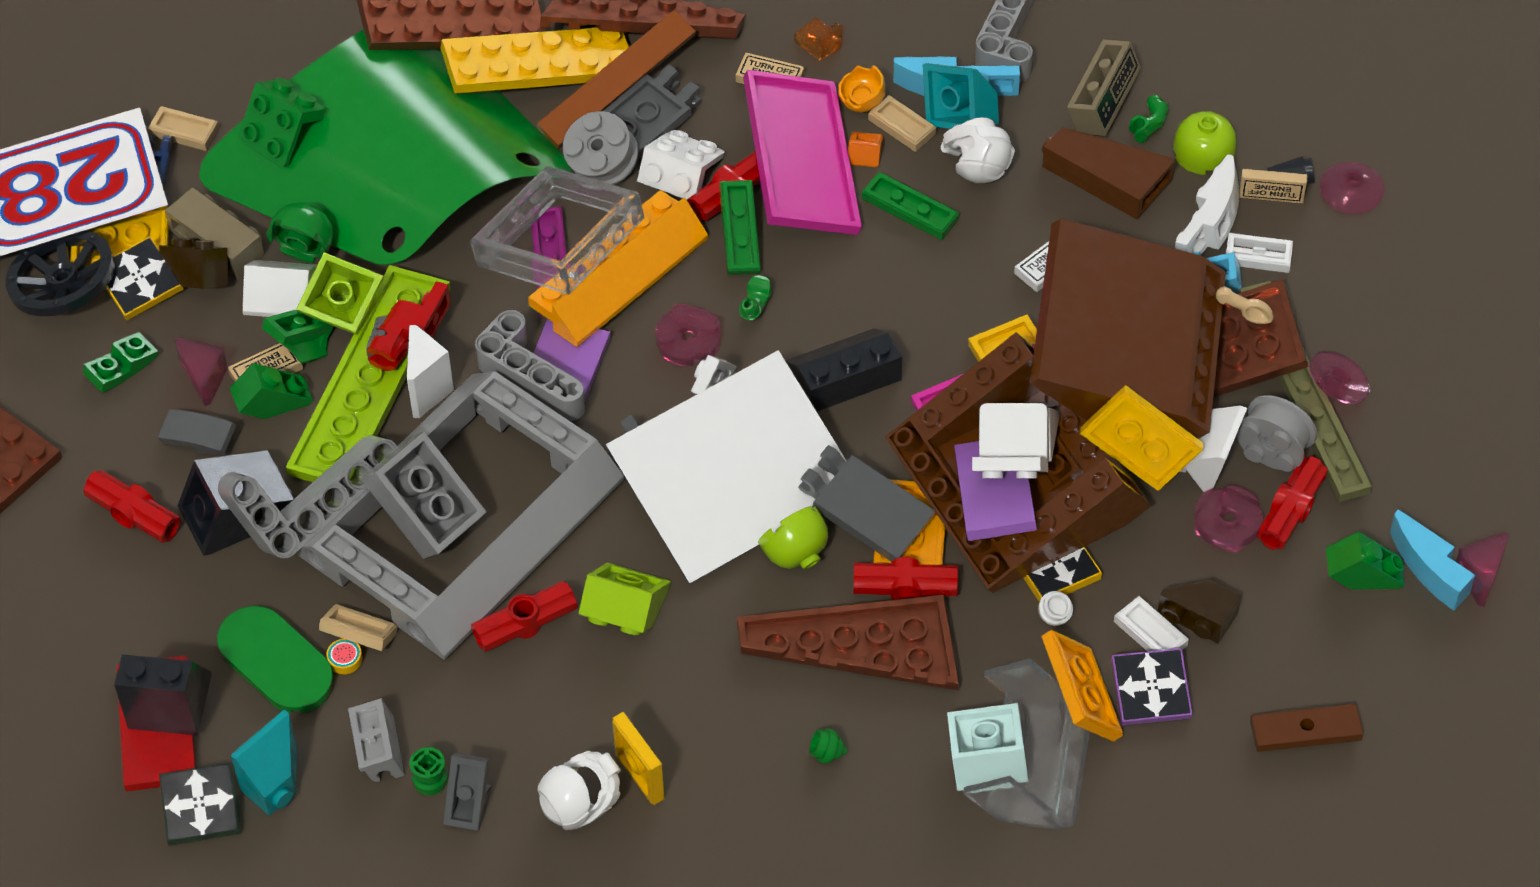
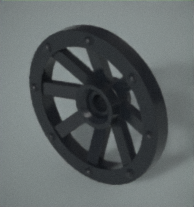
(63, 278)

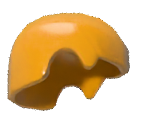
(862, 89)

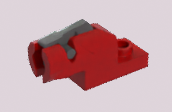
(391, 332)

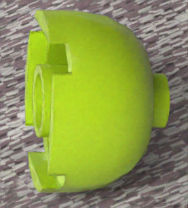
(1203, 141)
(796, 540)

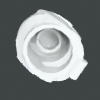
(983, 148)
(566, 797)

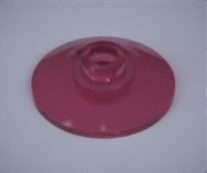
(1352, 187)
(1339, 377)

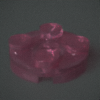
(683, 320)
(1225, 534)

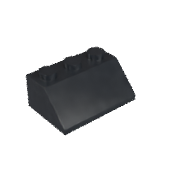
(847, 368)

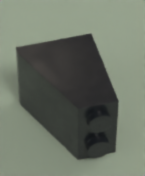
(205, 511)
(162, 693)

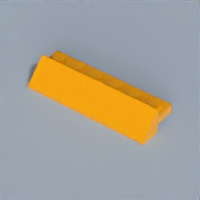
(632, 267)

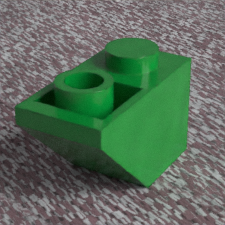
(269, 392)
(1364, 564)

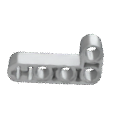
(997, 39)
(503, 351)

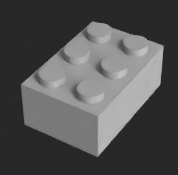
(423, 495)

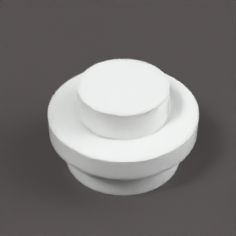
(1055, 608)

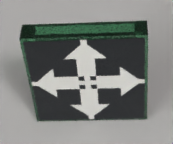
(199, 804)

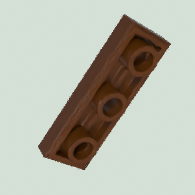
(1324, 724)

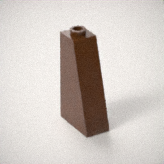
(1108, 169)

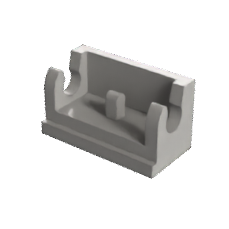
(376, 739)

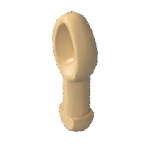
(1252, 309)

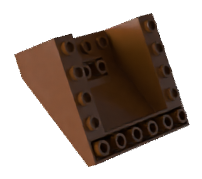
(1127, 317)
(1073, 503)

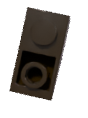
(197, 264)
(1201, 607)

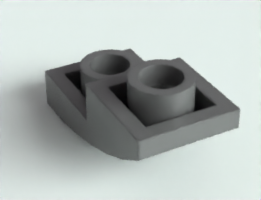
(196, 430)

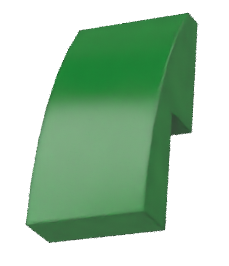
(125, 360)

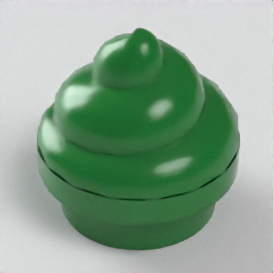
(826, 746)

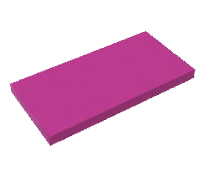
(801, 153)

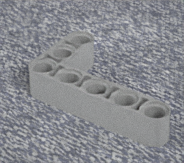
(310, 500)

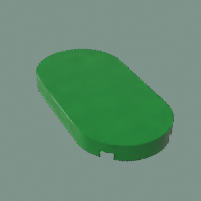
(275, 659)

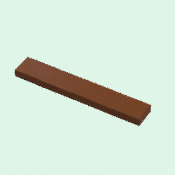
(618, 76)

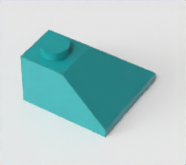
(957, 95)
(268, 765)

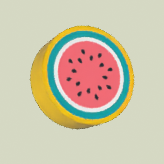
(344, 656)

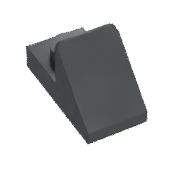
(467, 791)

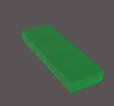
(910, 205)
(739, 227)

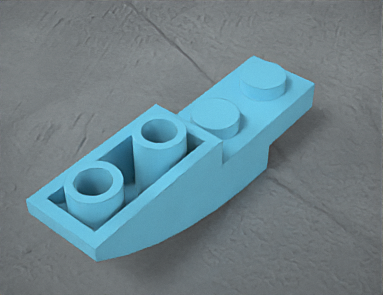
(909, 74)

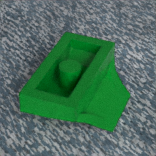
(299, 334)

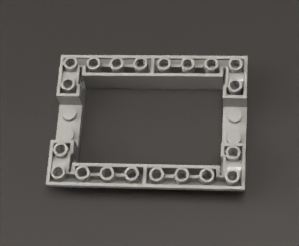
(446, 619)

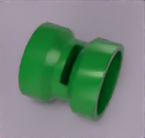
(428, 771)

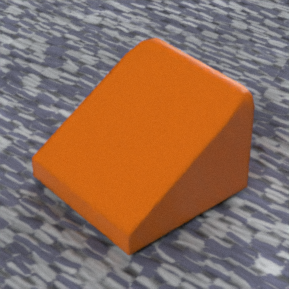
(865, 149)

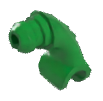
(1145, 127)
(758, 293)

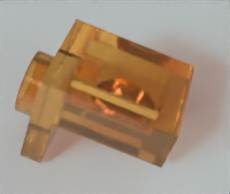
(819, 38)

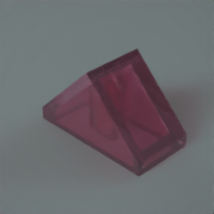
(203, 365)
(1484, 561)

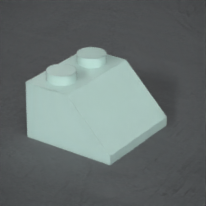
(987, 745)

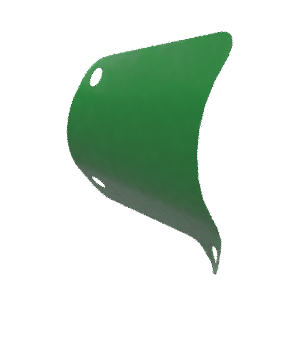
(387, 151)

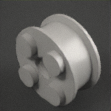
(600, 147)
(1276, 433)

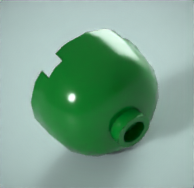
(301, 231)

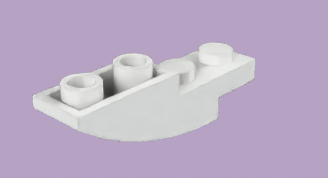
(1217, 210)

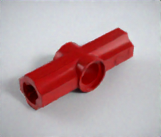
(707, 200)
(1292, 503)
(132, 506)
(905, 579)
(540, 607)

